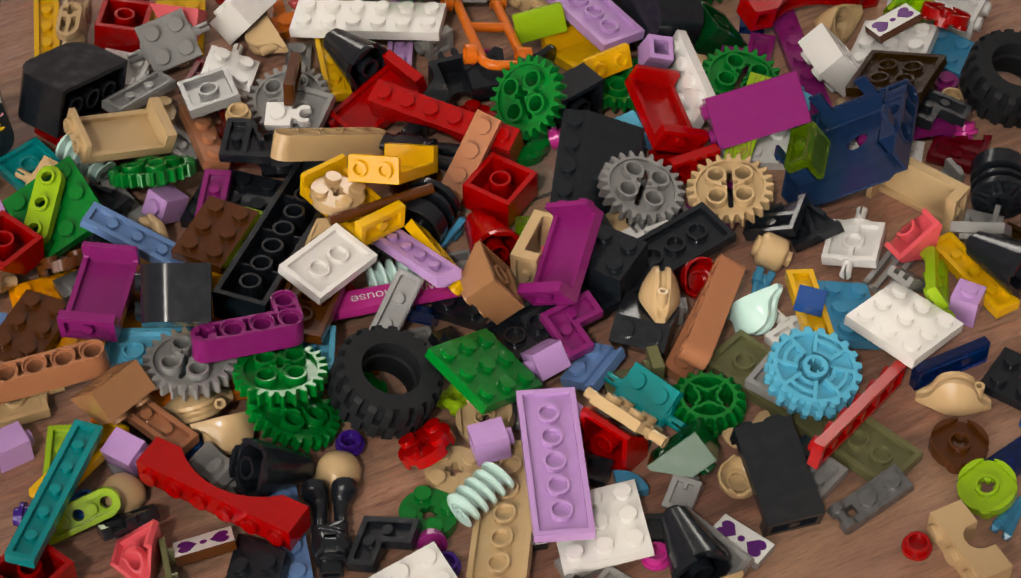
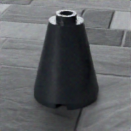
(354, 55)
(997, 257)
(267, 467)
(690, 547)

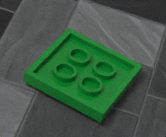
(74, 204)
(482, 370)

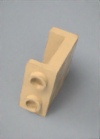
(527, 250)

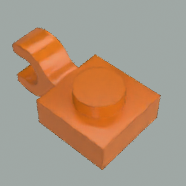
(281, 19)

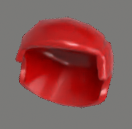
(695, 277)

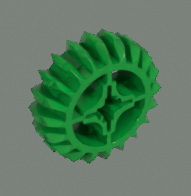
(707, 396)

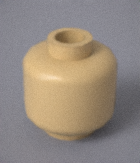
(771, 251)

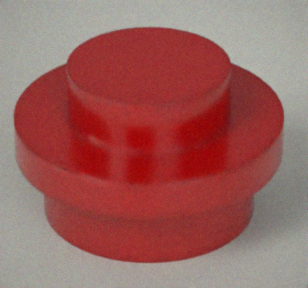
(916, 546)

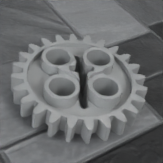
(272, 86)
(621, 182)
(176, 372)

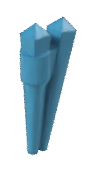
(454, 233)
(761, 280)
(1008, 520)

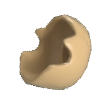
(337, 465)
(733, 479)
(130, 488)

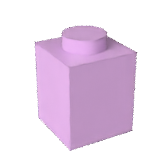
(656, 51)
(165, 203)
(967, 301)
(546, 359)
(490, 440)
(15, 446)
(123, 450)

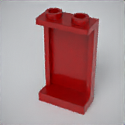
(355, 109)
(662, 110)

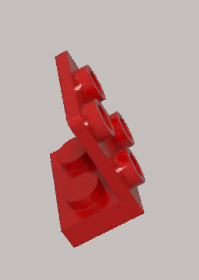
(688, 161)

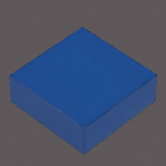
(810, 300)

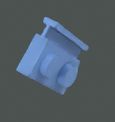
(592, 367)

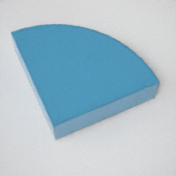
(623, 475)

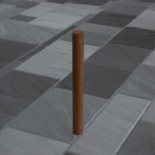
(373, 206)

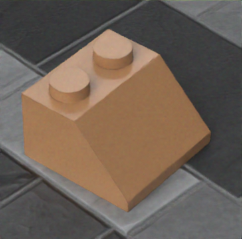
(490, 285)
(115, 393)

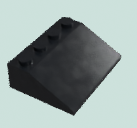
(584, 147)

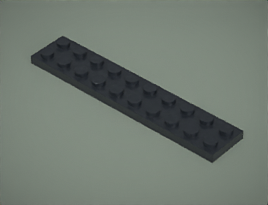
(672, 244)

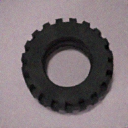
(984, 87)
(369, 407)

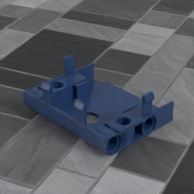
(882, 115)

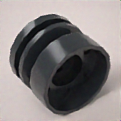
(996, 180)
(434, 211)

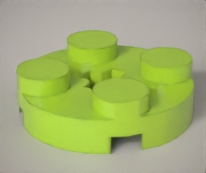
(987, 503)

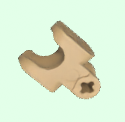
(74, 21)

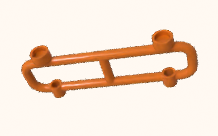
(474, 51)

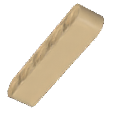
(324, 143)

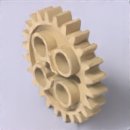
(751, 188)

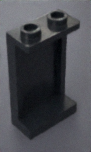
(778, 474)

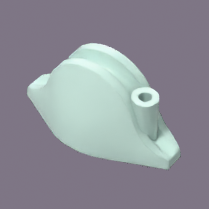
(756, 311)

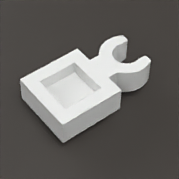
(283, 116)

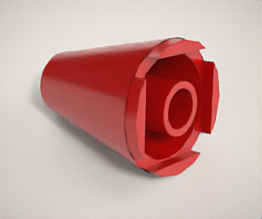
(492, 233)

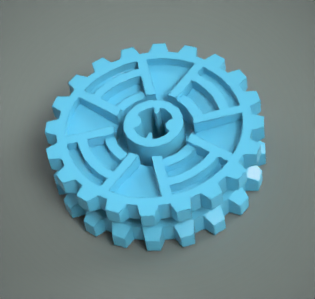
(812, 373)

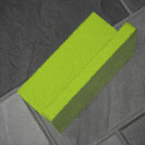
(539, 22)

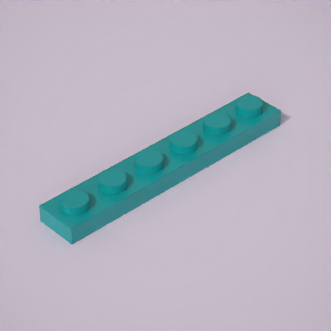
(53, 494)

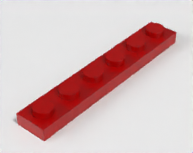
(856, 414)

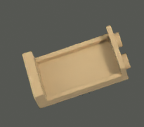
(121, 133)
(929, 189)

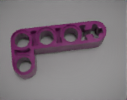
(252, 333)

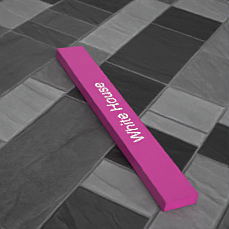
(369, 299)

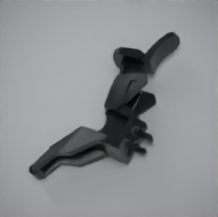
(451, 77)

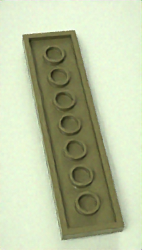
(865, 452)

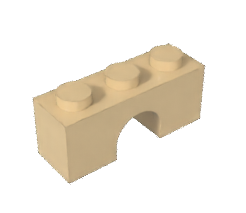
(951, 530)

